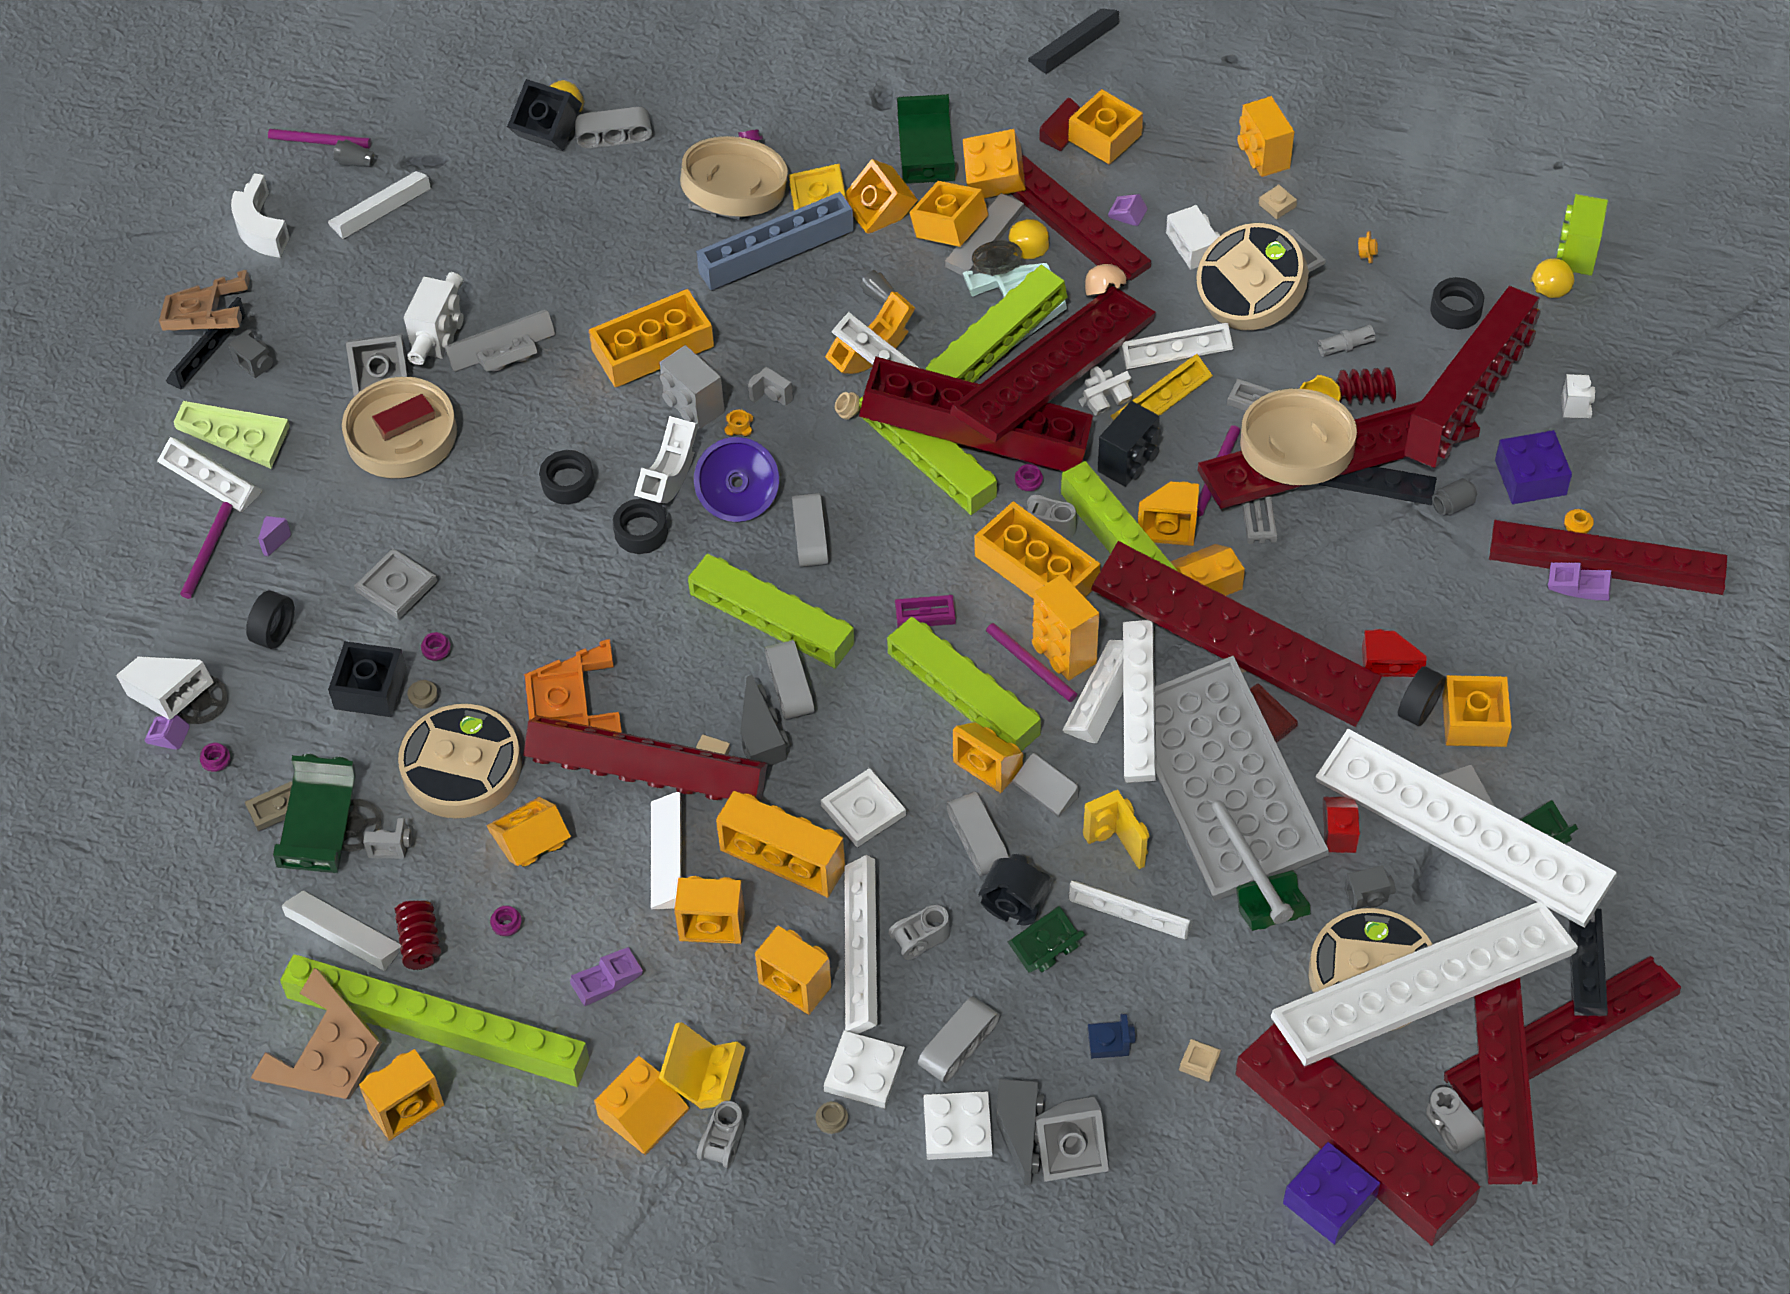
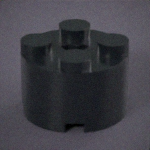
(1014, 890)

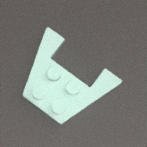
(983, 282)

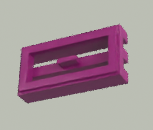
(925, 614)

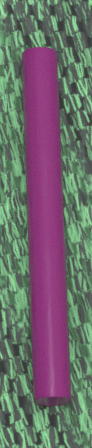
(317, 138)
(1225, 449)
(206, 550)
(1031, 662)

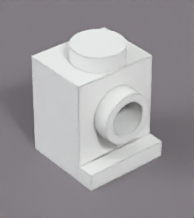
(1577, 396)

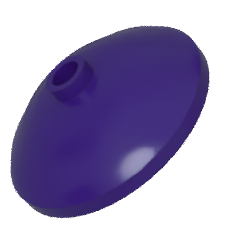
(736, 459)

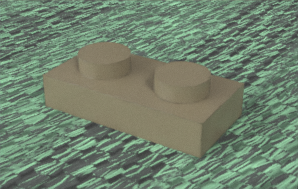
(269, 807)

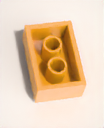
(1065, 627)

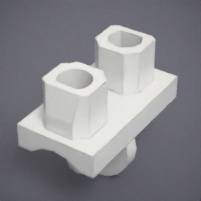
(1095, 395)

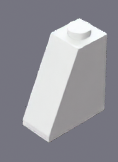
(164, 683)

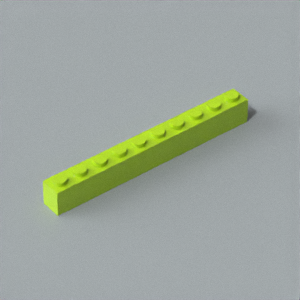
(446, 1022)

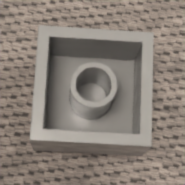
(691, 387)

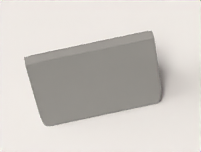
(1046, 785)

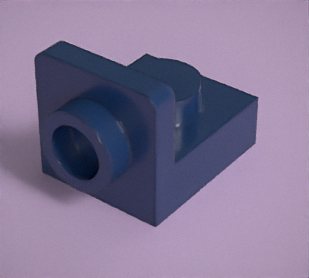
(1111, 1038)

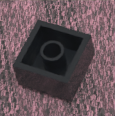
(544, 114)
(1128, 444)
(367, 679)

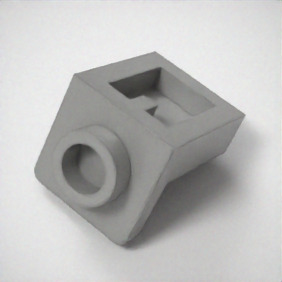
(772, 385)
(388, 844)

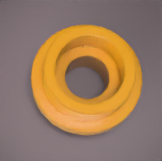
(1572, 521)

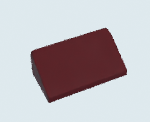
(1056, 128)
(404, 417)

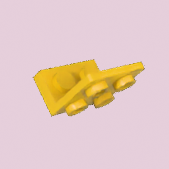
(1116, 815)
(699, 1069)

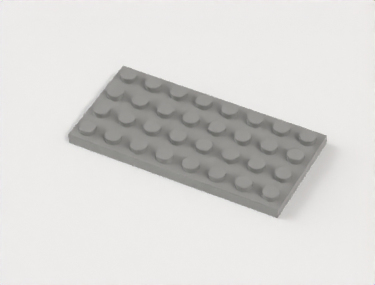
(1221, 749)

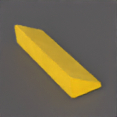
(1172, 386)

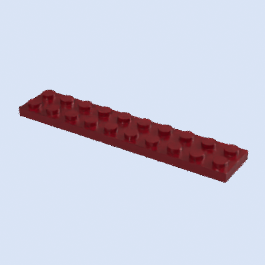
(1052, 364)
(1378, 441)
(1236, 631)

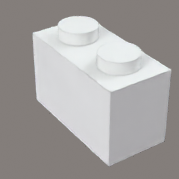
(1190, 234)

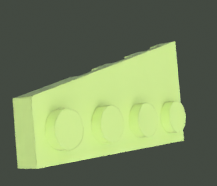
(240, 432)

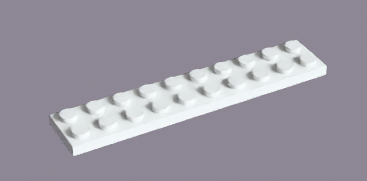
(1467, 827)
(1423, 982)

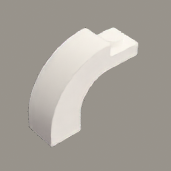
(258, 232)
(673, 462)

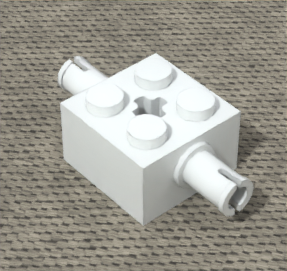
(433, 317)

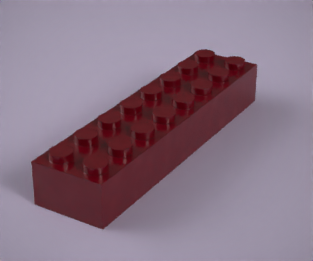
(1472, 377)
(923, 403)
(1336, 1109)

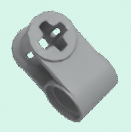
(1054, 513)
(917, 933)
(1453, 1120)
(721, 1140)

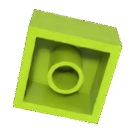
(1582, 233)

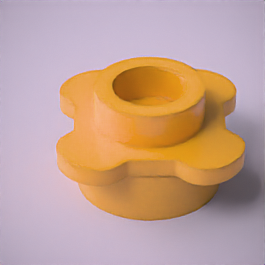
(1367, 247)
(738, 417)

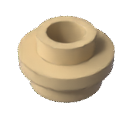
(847, 405)

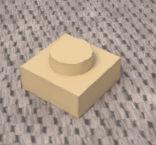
(1277, 201)

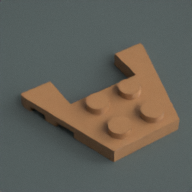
(198, 308)
(336, 1052)

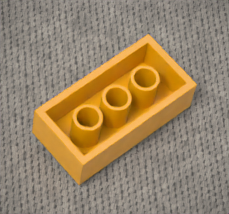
(643, 338)
(1032, 552)
(781, 843)

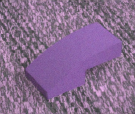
(1586, 584)
(606, 978)

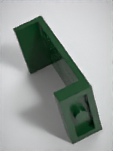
(925, 139)
(316, 814)

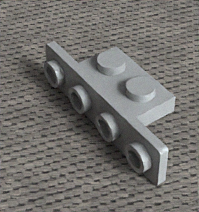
(501, 344)

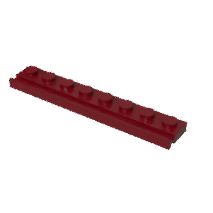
(1078, 223)
(1625, 558)
(1563, 1034)
(1505, 1085)

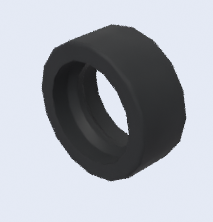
(1453, 318)
(571, 493)
(640, 543)
(270, 619)
(1421, 696)

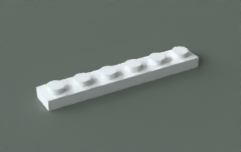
(1139, 701)
(860, 945)

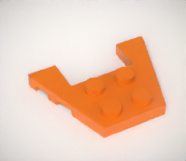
(560, 690)

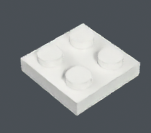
(863, 807)
(864, 1069)
(957, 1125)

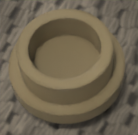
(422, 694)
(831, 1117)

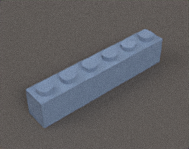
(775, 240)

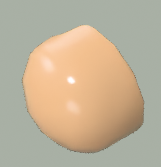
(1103, 277)

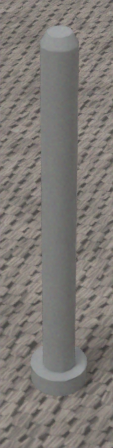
(1280, 911)

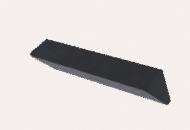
(1075, 40)
(201, 352)

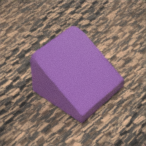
(1128, 209)
(273, 534)
(167, 732)

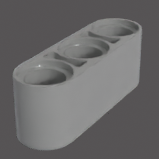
(613, 127)
(809, 530)
(789, 679)
(976, 831)
(958, 1039)

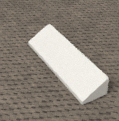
(380, 204)
(866, 341)
(1176, 346)
(208, 474)
(1098, 695)
(666, 850)
(1130, 909)
(342, 929)

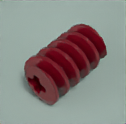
(1367, 385)
(417, 934)

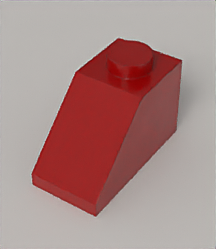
(1390, 654)
(1341, 824)

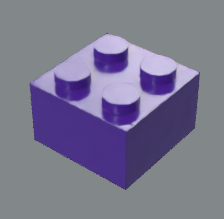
(1533, 467)
(1331, 1193)

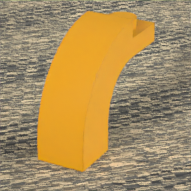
(888, 325)

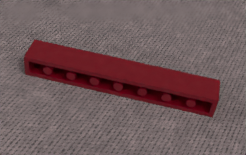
(642, 759)

